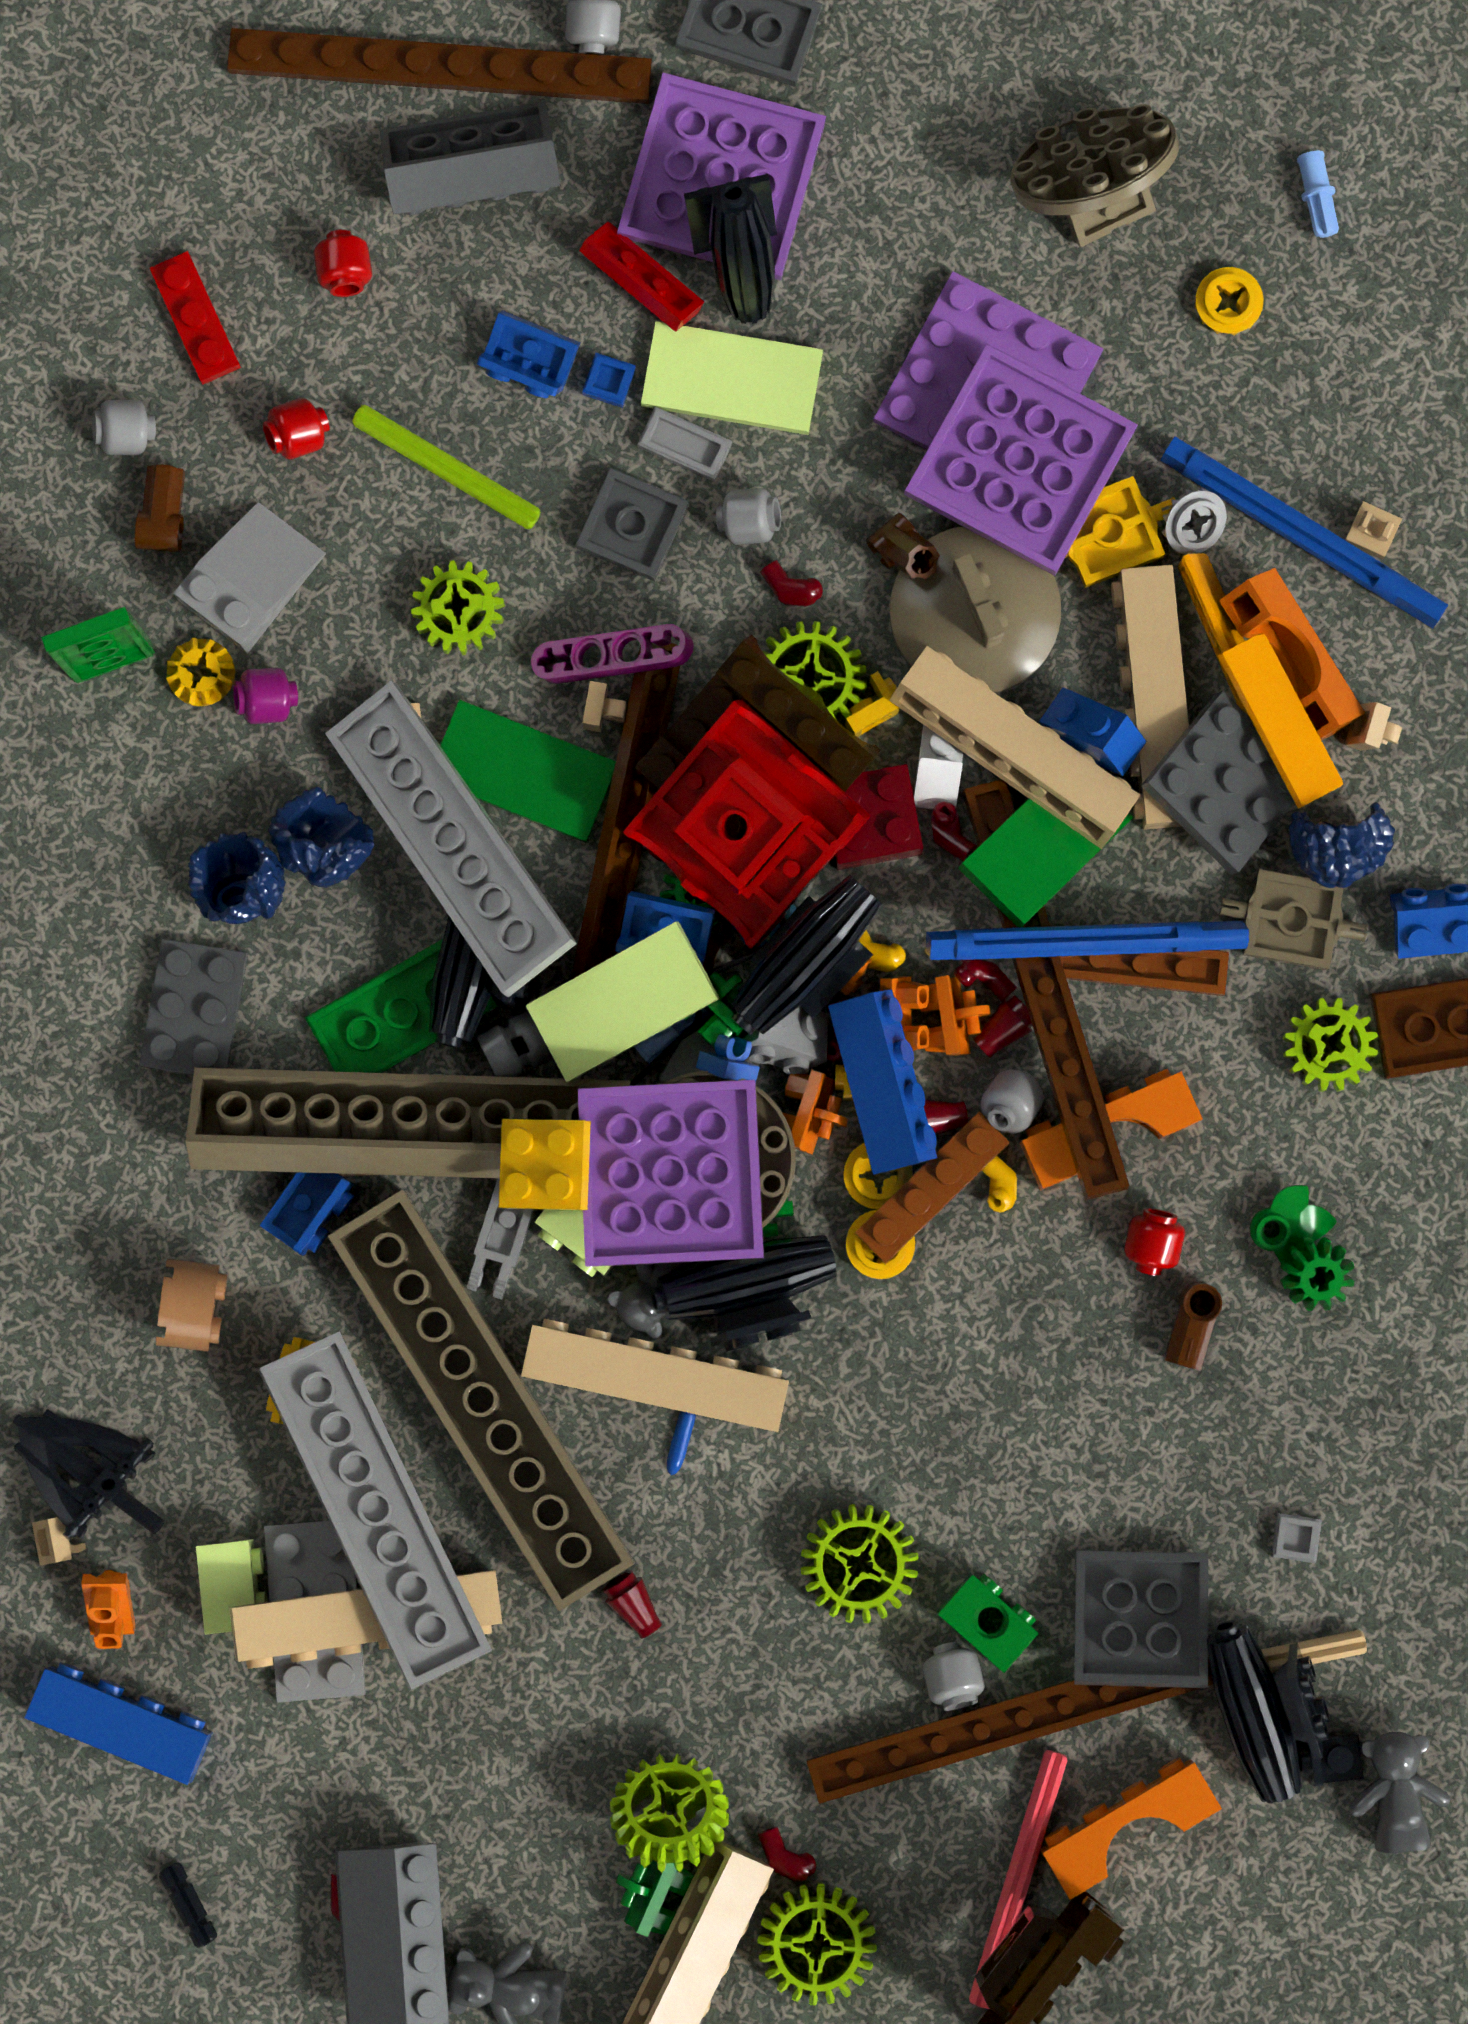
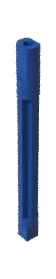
(1304, 532)
(1086, 940)

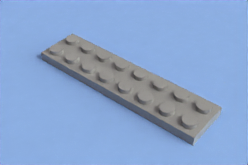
(450, 839)
(375, 1510)

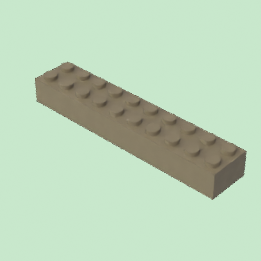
(365, 1120)
(481, 1400)

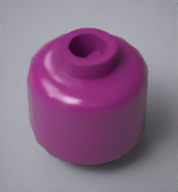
(264, 695)

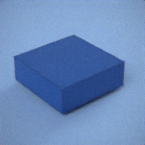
(609, 380)

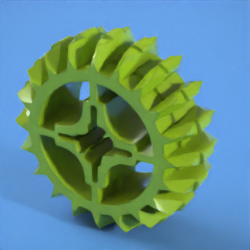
(814, 642)
(892, 1581)
(695, 1793)
(836, 1947)

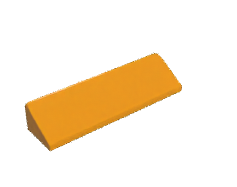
(1205, 594)
(1280, 720)

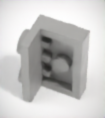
(793, 1043)

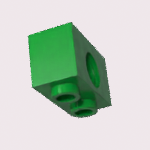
(962, 1614)

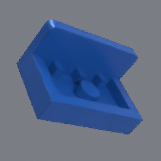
(528, 355)
(650, 914)
(1431, 921)
(306, 1208)

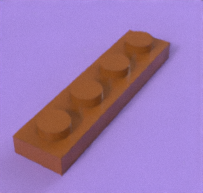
(1173, 971)
(932, 1188)

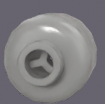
(592, 24)
(122, 427)
(749, 516)
(1012, 1101)
(953, 1676)

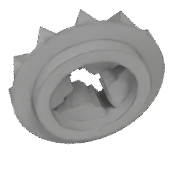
(1207, 527)

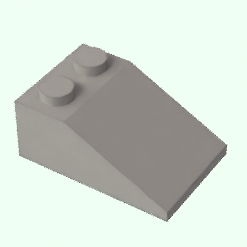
(249, 576)

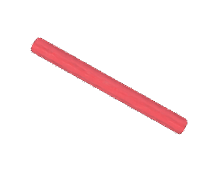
(1023, 1858)

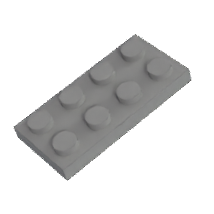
(303, 1563)

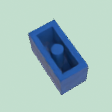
(1095, 730)

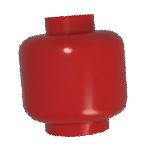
(343, 263)
(295, 428)
(1154, 1241)

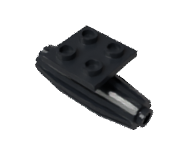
(737, 227)
(808, 958)
(463, 991)
(748, 1292)
(1266, 1709)

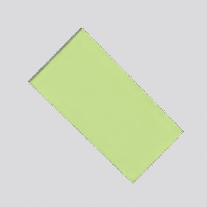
(732, 378)
(622, 1001)

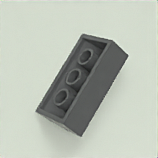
(469, 158)
(392, 1934)

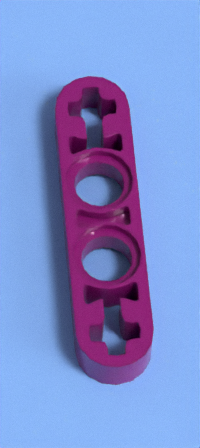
(611, 649)

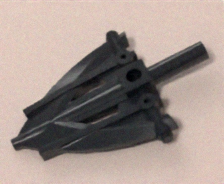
(51, 1442)

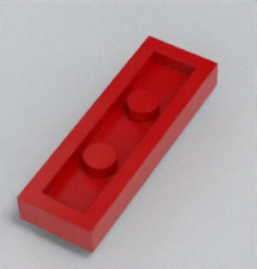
(641, 276)
(195, 317)

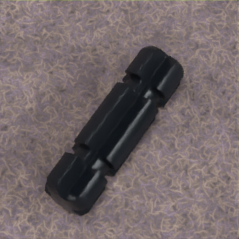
(188, 1905)

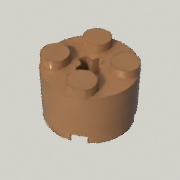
(189, 1305)

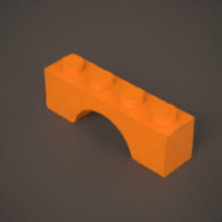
(1269, 608)
(1160, 1107)
(1081, 1854)

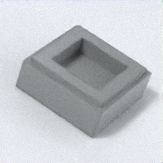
(1296, 1538)

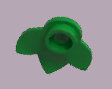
(1295, 1222)

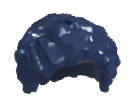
(320, 838)
(1341, 853)
(236, 879)

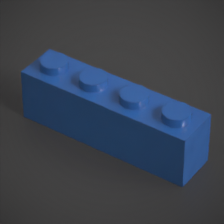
(883, 1081)
(119, 1724)

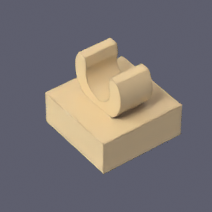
(1373, 530)
(600, 707)
(1372, 728)
(51, 1543)

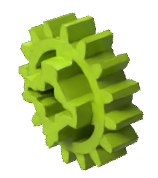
(440, 609)
(1312, 1034)

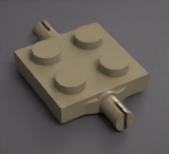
(1293, 920)

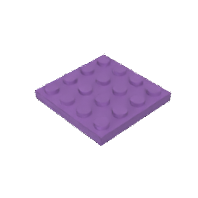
(715, 137)
(952, 342)
(1020, 459)
(672, 1173)

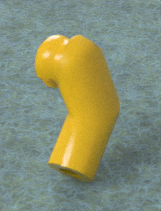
(885, 957)
(1001, 1186)

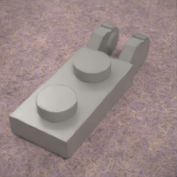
(499, 1241)

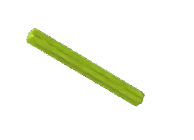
(446, 466)

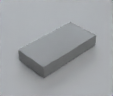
(684, 444)

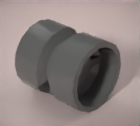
(501, 1052)

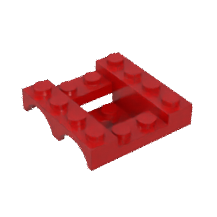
(760, 775)

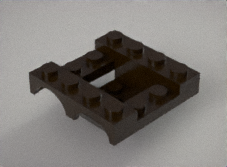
(783, 703)
(1080, 1930)

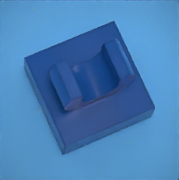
(729, 1059)

